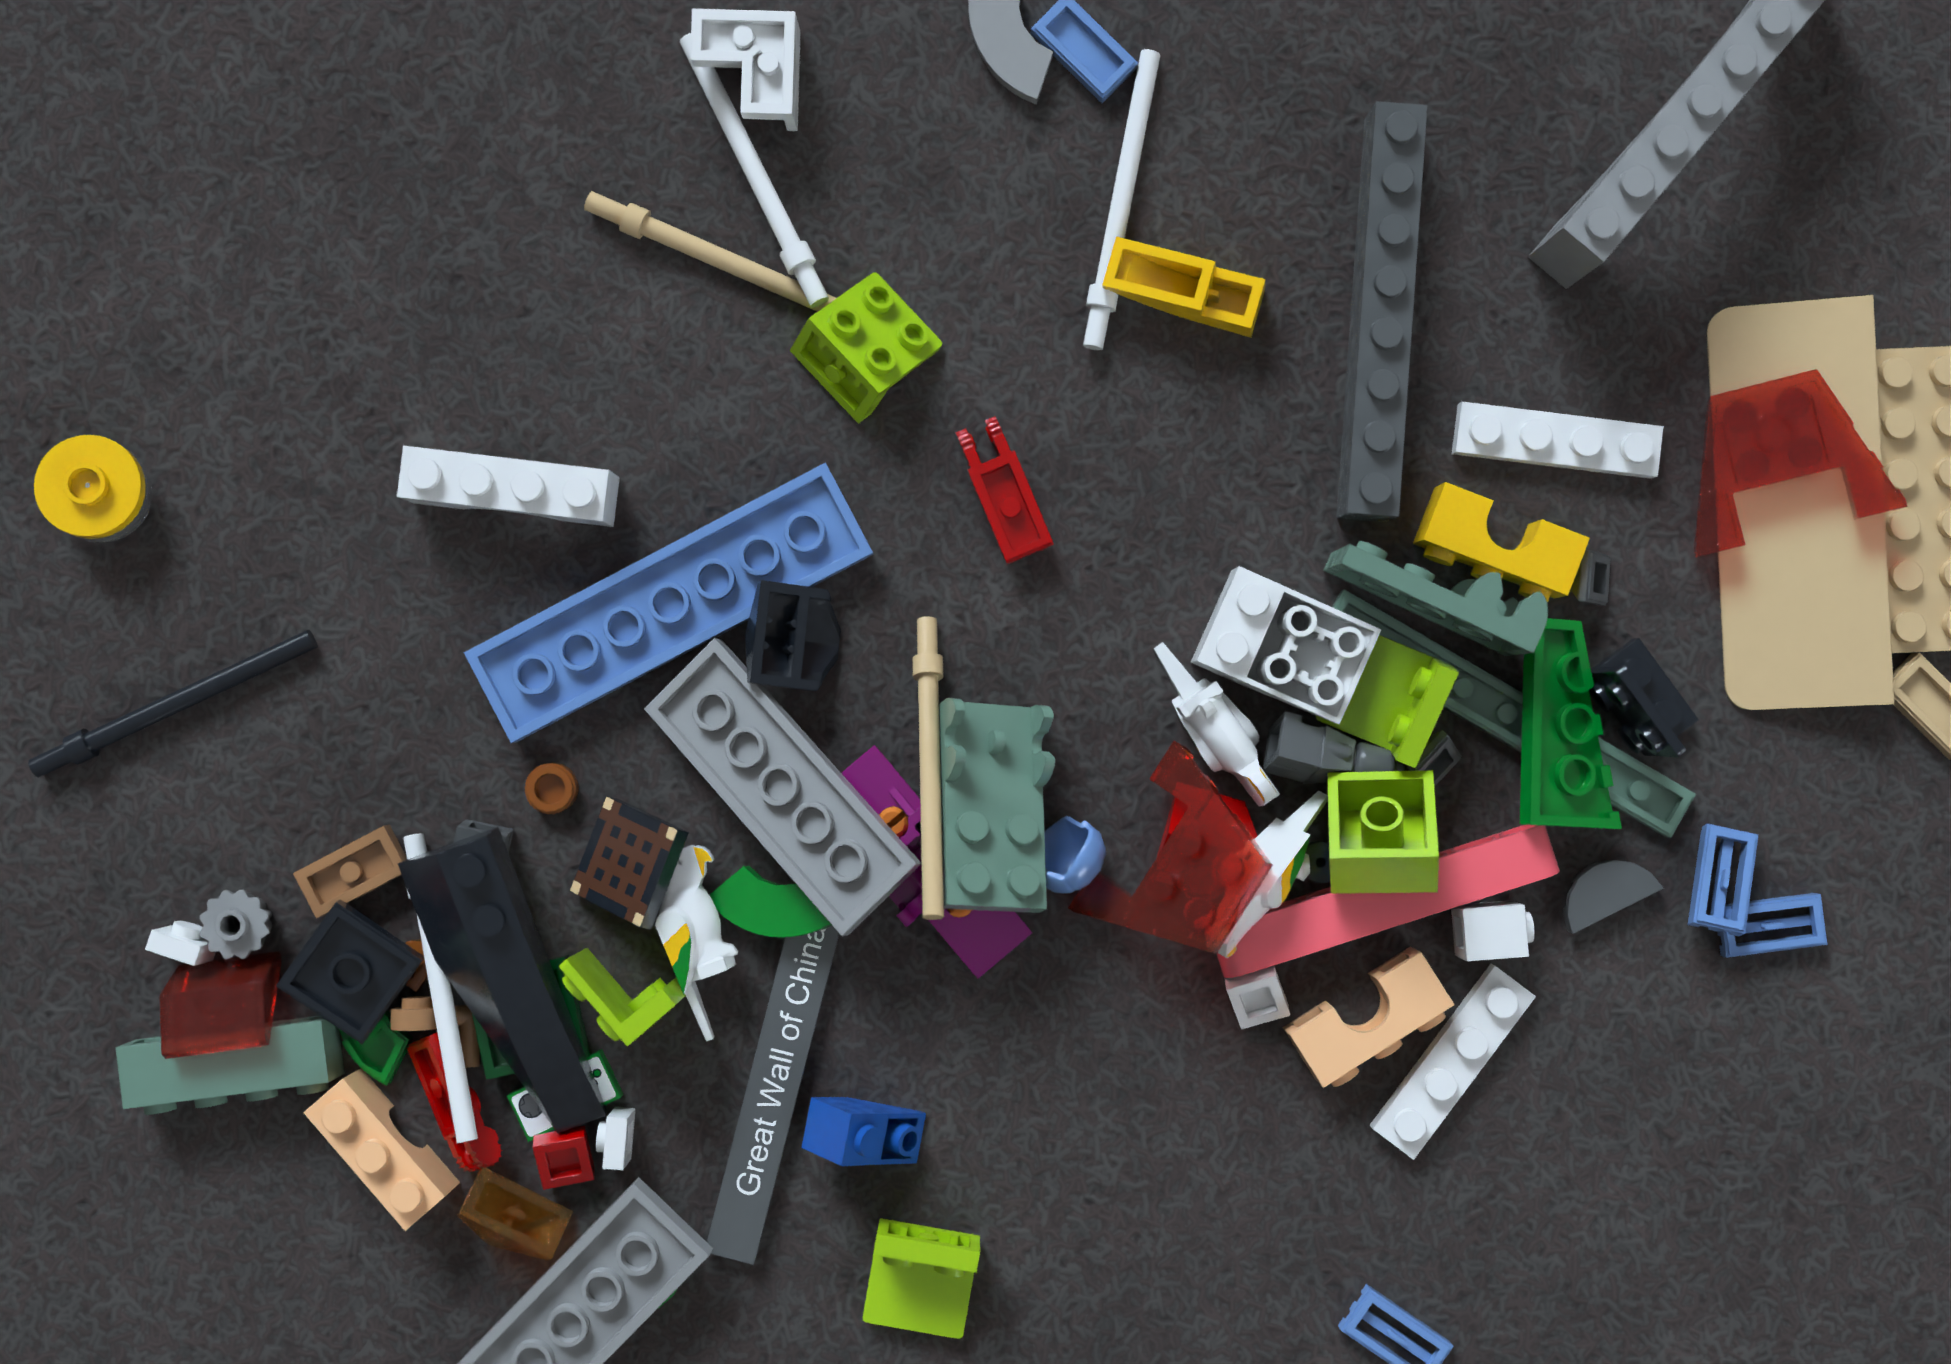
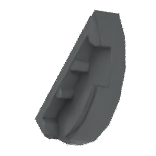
(1604, 890)

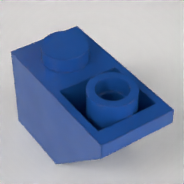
(862, 1132)

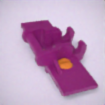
(975, 935)

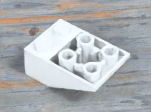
(1285, 645)

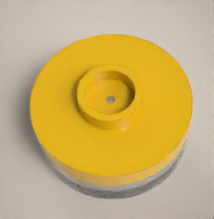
(93, 488)

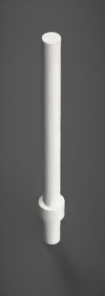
(795, 253)
(1101, 300)
(446, 1026)

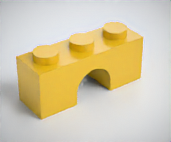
(1457, 530)

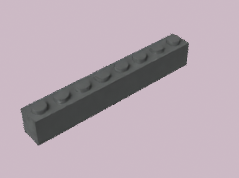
(1382, 312)

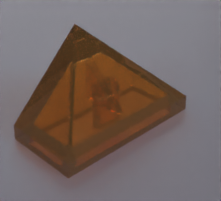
(513, 1216)

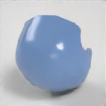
(1072, 855)

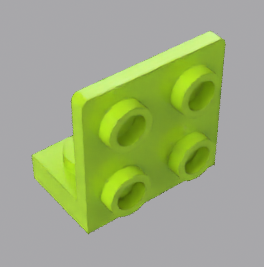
(864, 345)
(1398, 699)
(619, 1014)
(921, 1278)

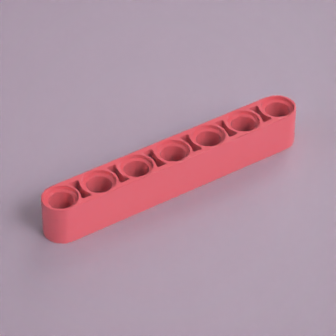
(1329, 919)

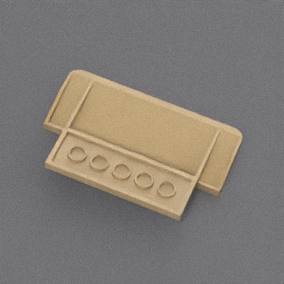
(1813, 592)

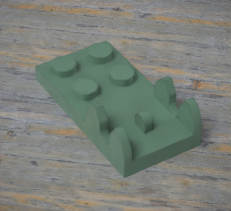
(1468, 608)
(993, 805)

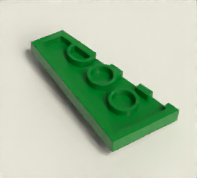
(1560, 742)

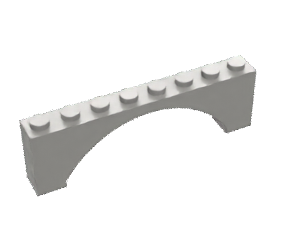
(1670, 139)

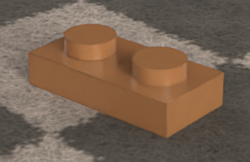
(351, 870)

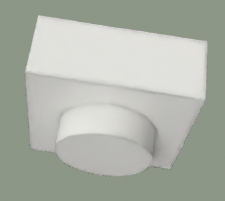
(180, 943)
(1257, 997)
(616, 1138)

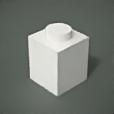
(1492, 930)

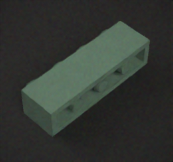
(299, 1055)

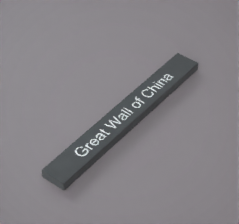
(771, 1095)

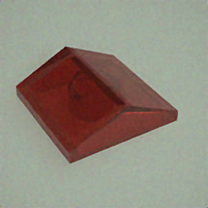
(219, 1005)

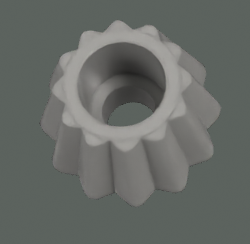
(220, 927)

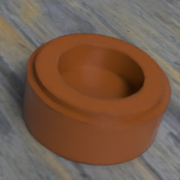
(551, 788)

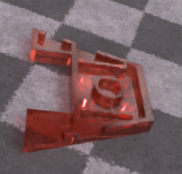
(1775, 436)
(1199, 876)

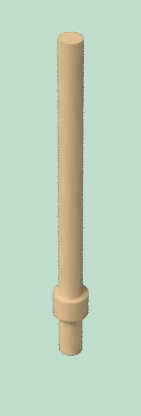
(638, 223)
(928, 671)

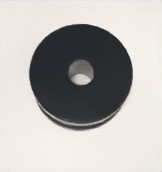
(1317, 850)

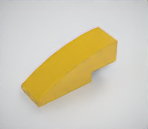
(1184, 286)

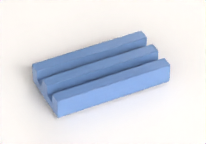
(1702, 879)
(1815, 919)
(1359, 1311)

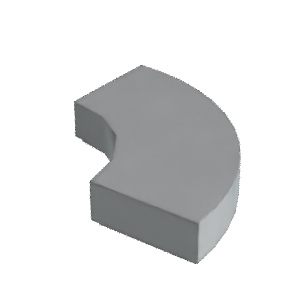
(1008, 47)

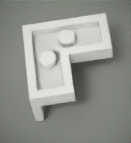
(766, 50)

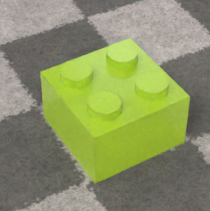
(1383, 832)

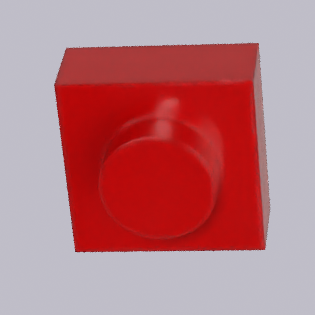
(563, 1157)

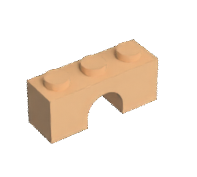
(1408, 1001)
(359, 1128)

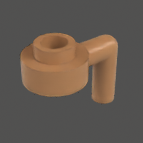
(418, 1014)

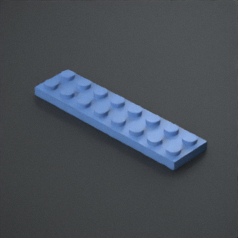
(665, 603)

